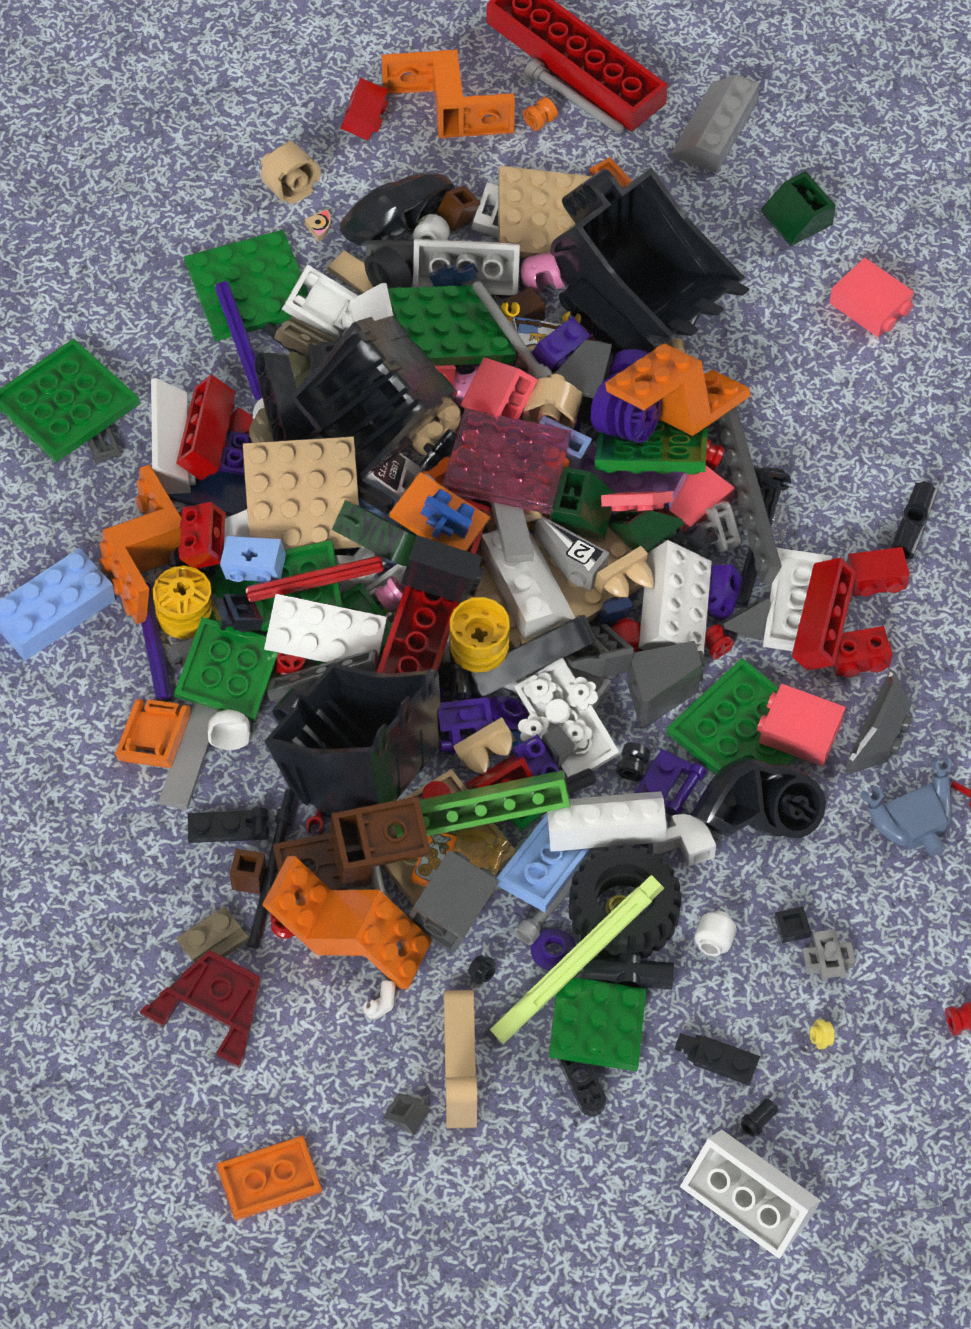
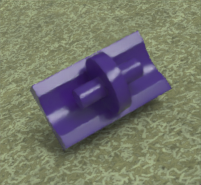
(536, 756)

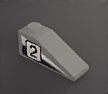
(572, 554)

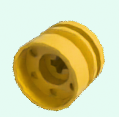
(181, 600)
(480, 621)

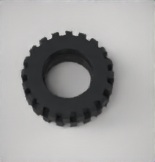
(625, 868)

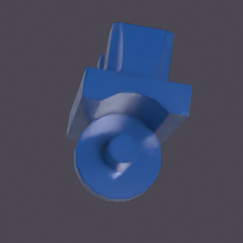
(446, 519)

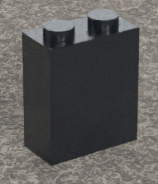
(442, 570)

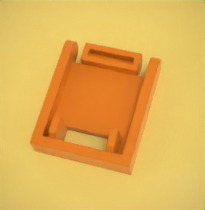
(154, 730)

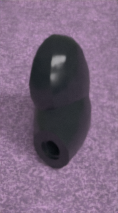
(394, 207)
(763, 795)

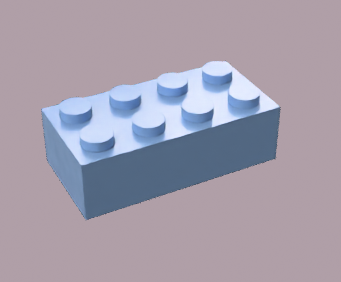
(54, 603)

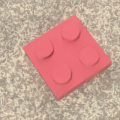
(637, 500)

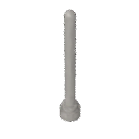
(536, 70)
(537, 370)
(529, 929)

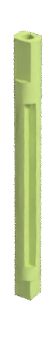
(576, 959)

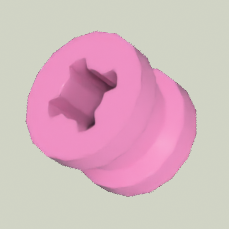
(390, 593)

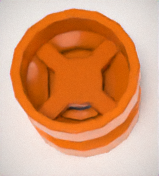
(542, 112)

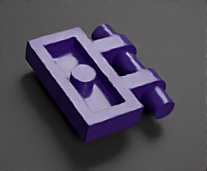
(462, 715)

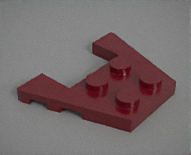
(220, 992)

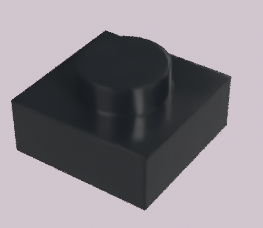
(792, 924)

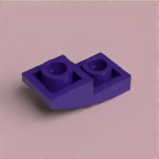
(232, 456)

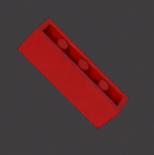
(206, 427)
(824, 614)

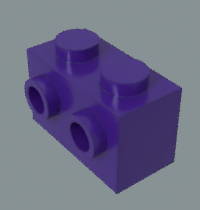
(560, 344)

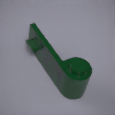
(375, 533)

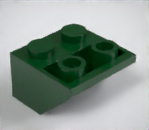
(799, 209)
(580, 505)
(643, 528)

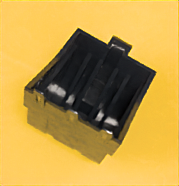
(643, 254)
(374, 390)
(356, 736)

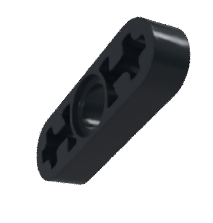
(581, 1097)

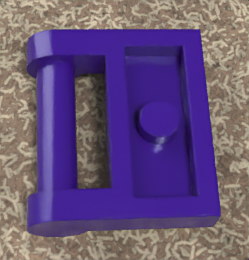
(663, 776)

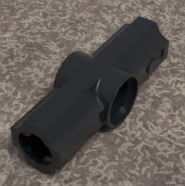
(919, 510)
(631, 971)

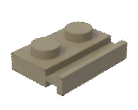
(298, 335)
(215, 933)

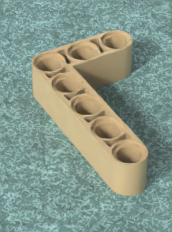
(460, 1059)

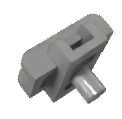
(716, 524)
(830, 952)

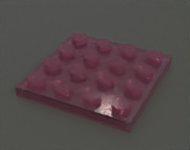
(507, 461)

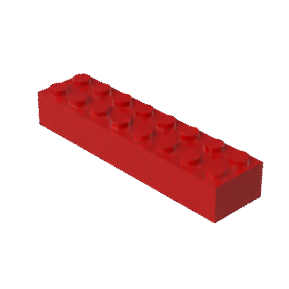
(580, 58)
(420, 627)

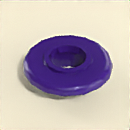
(499, 707)
(542, 957)

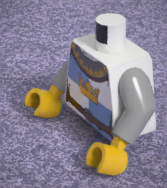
(530, 330)

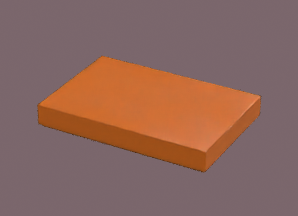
(409, 508)
(269, 1178)

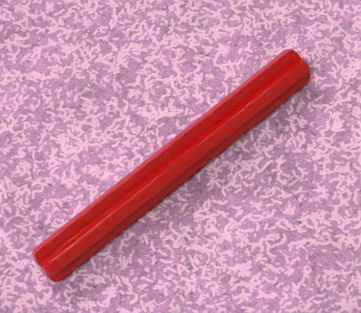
(314, 578)

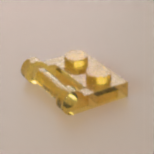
(472, 844)

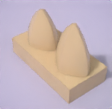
(629, 566)
(477, 748)

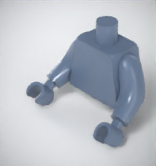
(916, 816)

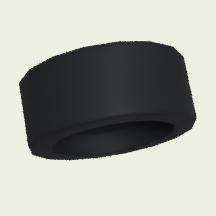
(388, 268)

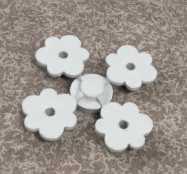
(558, 710)

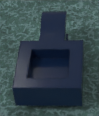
(452, 277)
(613, 610)

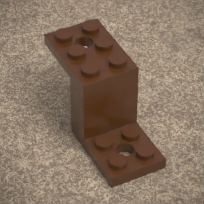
(360, 842)

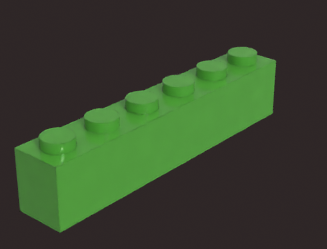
(493, 803)

